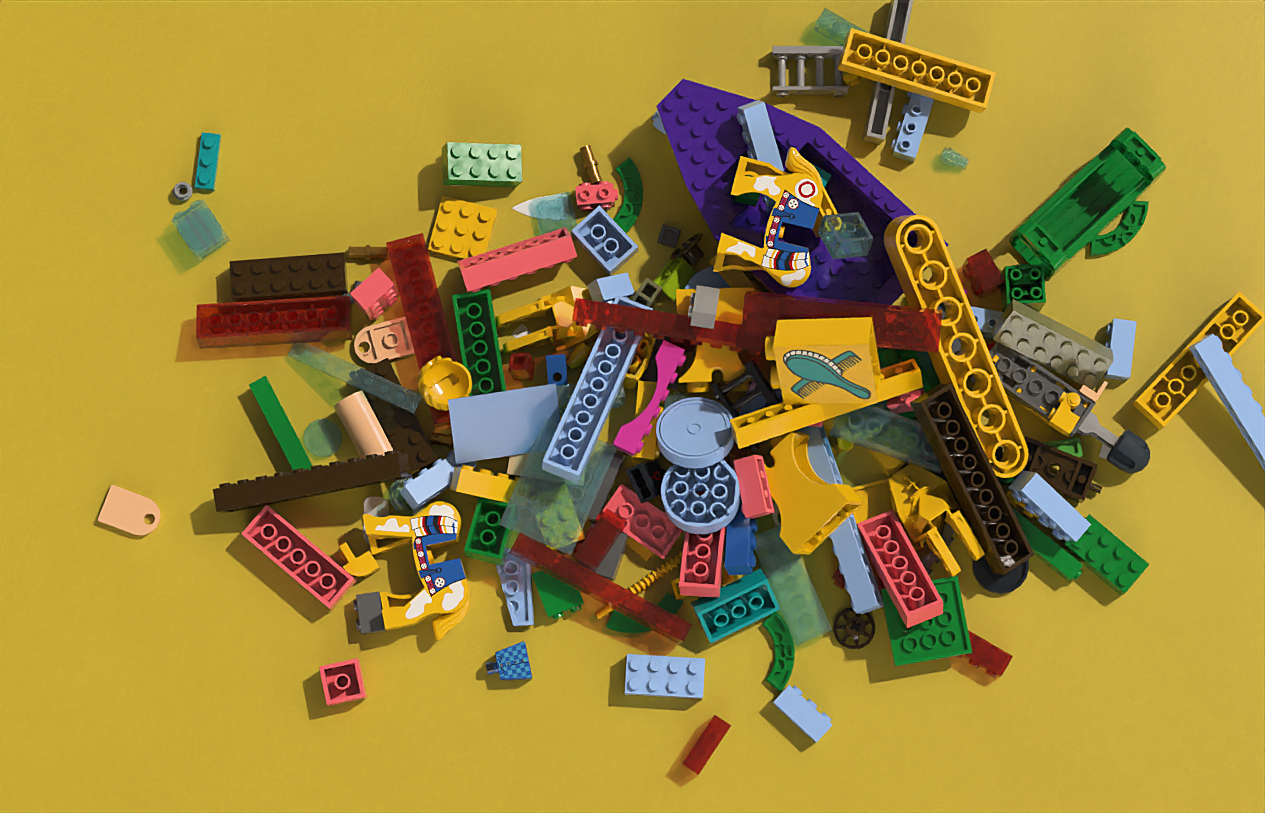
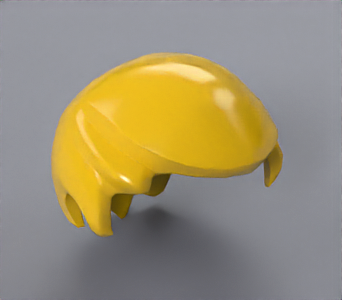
(442, 381)

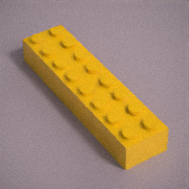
(916, 70)
(1184, 375)

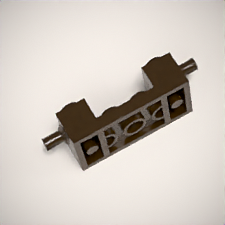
(1074, 473)

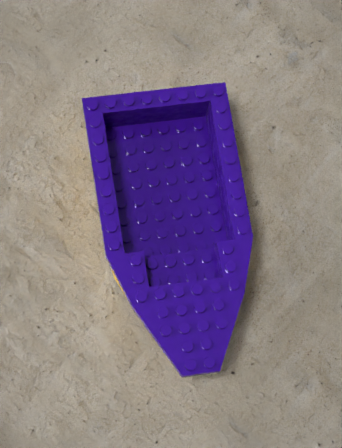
(708, 148)

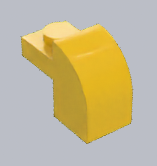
(358, 567)

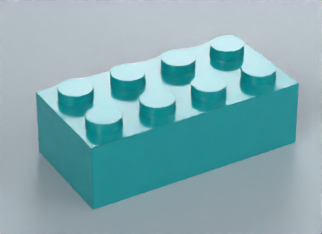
(736, 607)

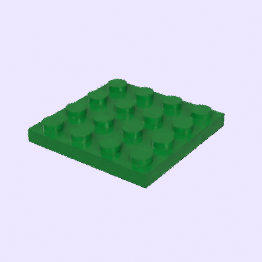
(934, 638)

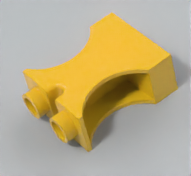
(709, 359)
(806, 503)

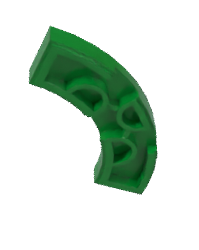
(632, 195)
(1123, 233)
(624, 624)
(784, 651)

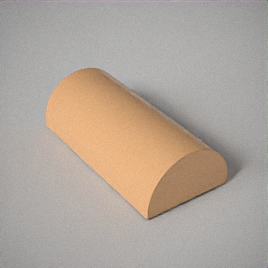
(362, 425)

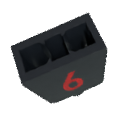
(646, 480)

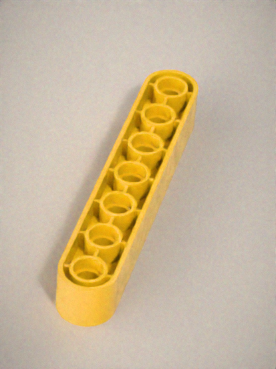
(957, 324)

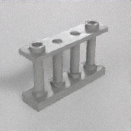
(800, 54)

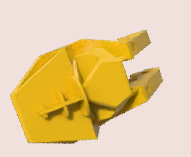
(563, 335)
(921, 497)

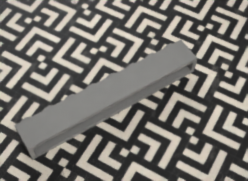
(883, 94)

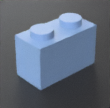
(607, 288)

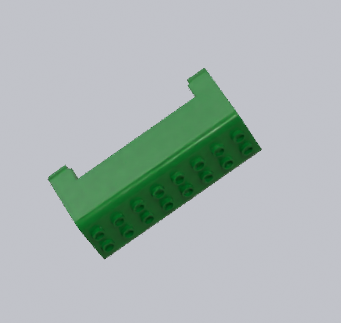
(1088, 203)

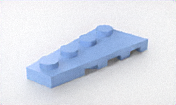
(517, 586)

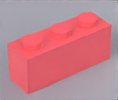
(753, 486)

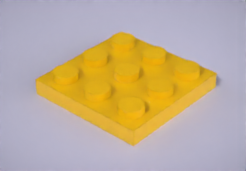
(462, 228)

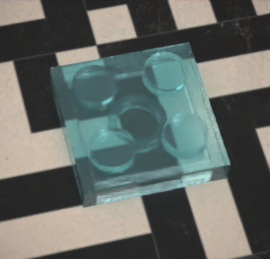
(555, 212)

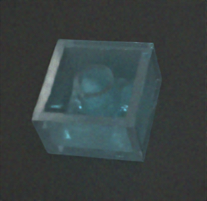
(845, 235)

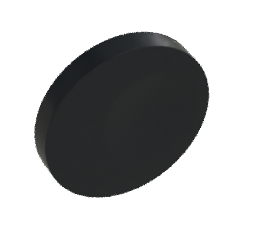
(999, 582)

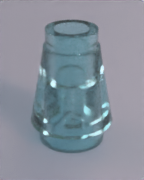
(952, 158)

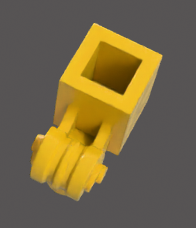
(1062, 417)

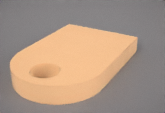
(386, 340)
(128, 511)

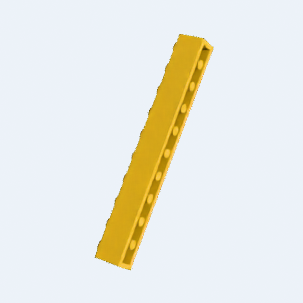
(786, 418)

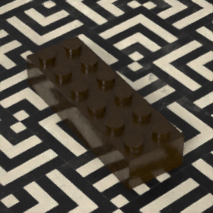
(288, 277)
(400, 425)

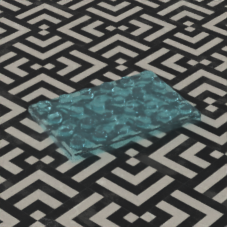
(549, 505)

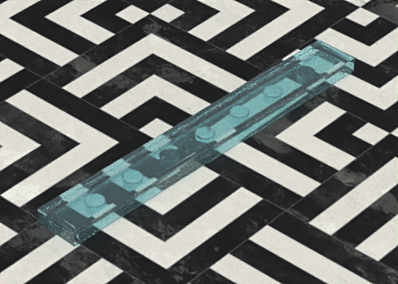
(355, 376)

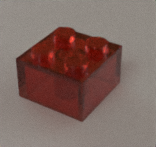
(982, 274)

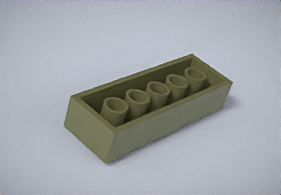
(1052, 344)

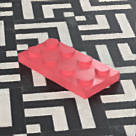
(645, 522)

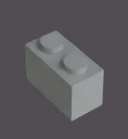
(704, 306)

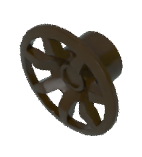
(690, 252)
(854, 627)

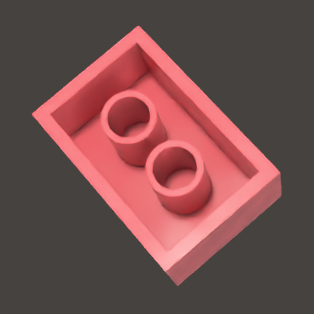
(375, 294)

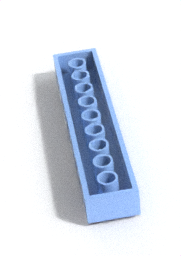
(592, 400)

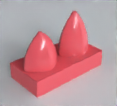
(902, 402)

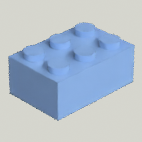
(604, 241)

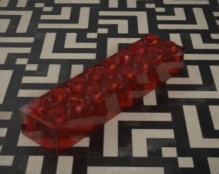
(274, 322)

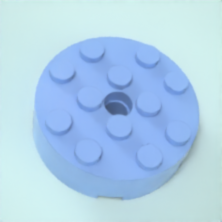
(705, 512)

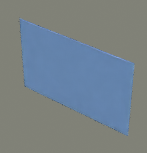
(500, 422)

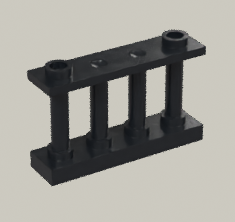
(762, 388)

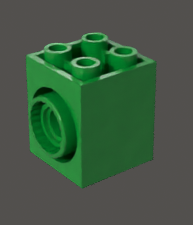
(1024, 284)

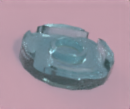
(322, 438)

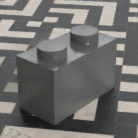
(370, 613)

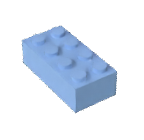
(1048, 506)
(664, 676)

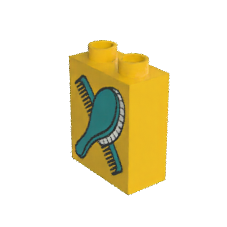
(825, 361)

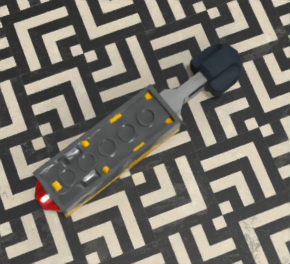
(1039, 393)

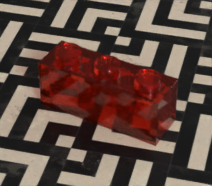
(600, 539)
(706, 745)

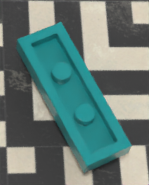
(208, 161)

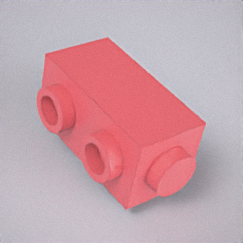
(592, 196)

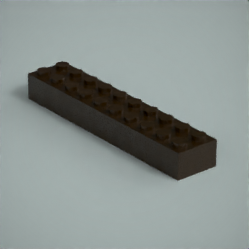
(972, 478)
(313, 482)

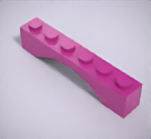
(631, 434)

